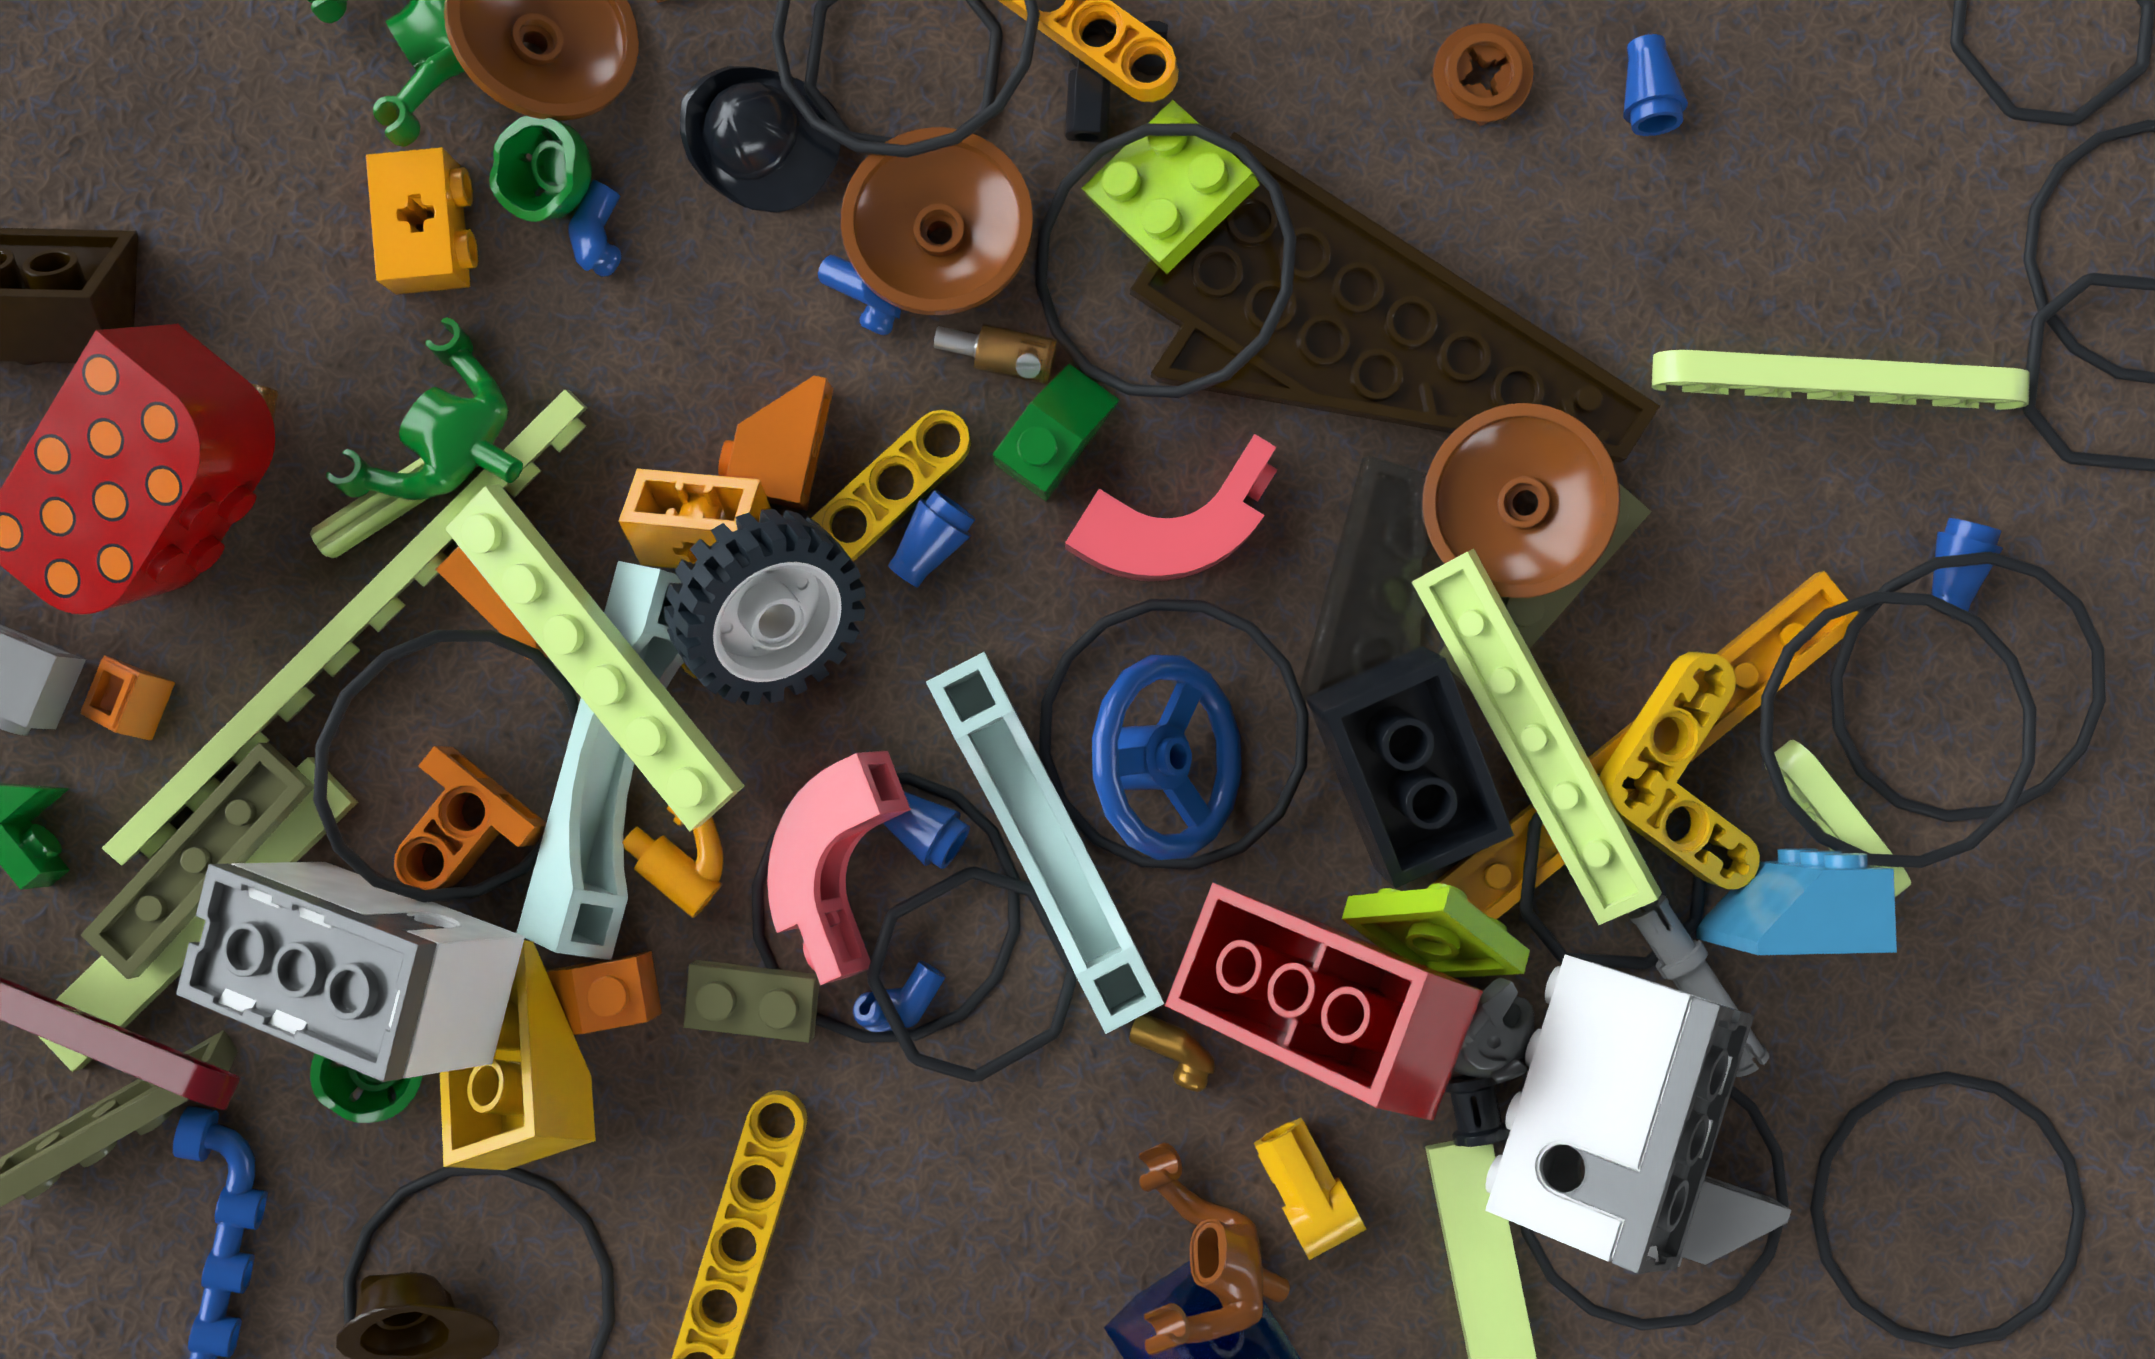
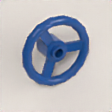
(1161, 757)

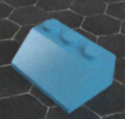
(1808, 906)

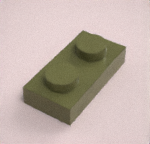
(751, 1001)

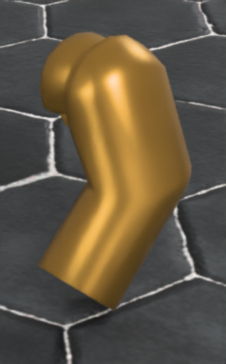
(1176, 1044)

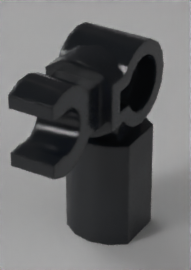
(1090, 92)

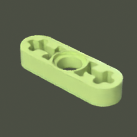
(1829, 806)

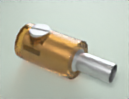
(1003, 351)

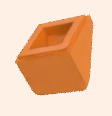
(127, 699)

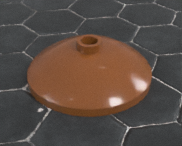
(583, 61)
(902, 200)
(1496, 459)

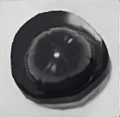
(754, 140)

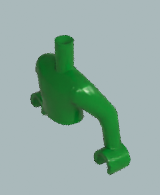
(424, 40)
(445, 432)

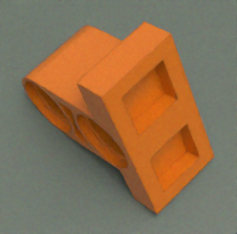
(448, 831)

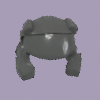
(1497, 1033)

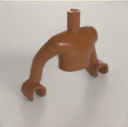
(1222, 1260)

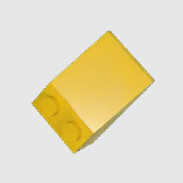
(533, 1093)

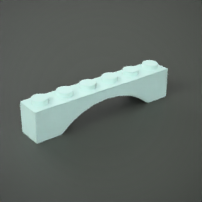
(1046, 842)
(579, 871)

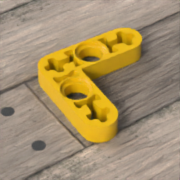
(1658, 788)

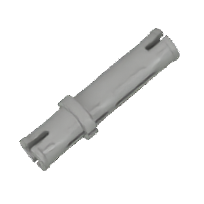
(1685, 964)

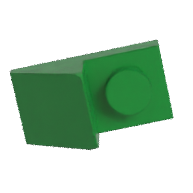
(29, 849)

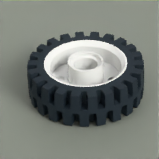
(764, 606)

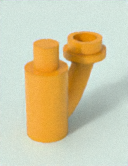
(676, 874)

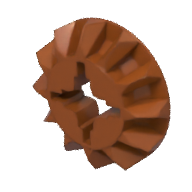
(1488, 46)

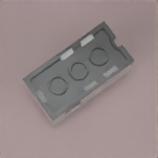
(350, 968)
(1634, 1089)

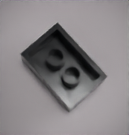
(1410, 766)

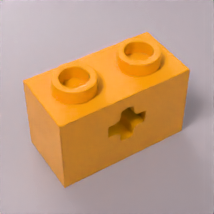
(400, 194)
(675, 509)

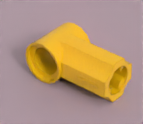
(1313, 1199)

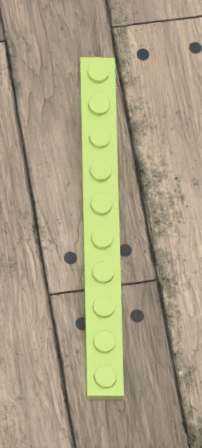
(333, 644)

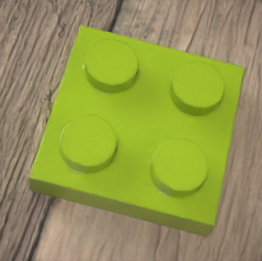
(1170, 190)
(1437, 931)

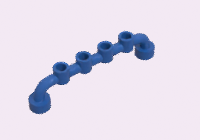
(237, 1208)

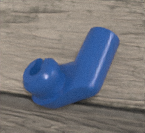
(588, 231)
(841, 276)
(908, 1000)

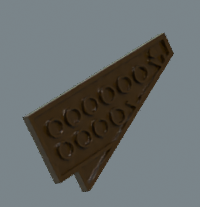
(1366, 325)

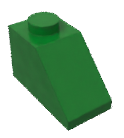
(1054, 431)

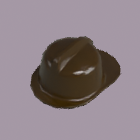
(413, 1319)

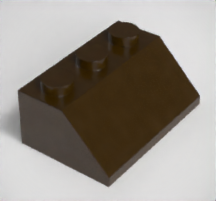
(62, 290)

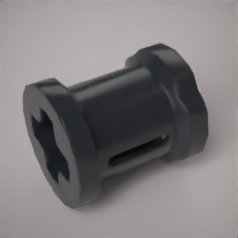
(1470, 1129)

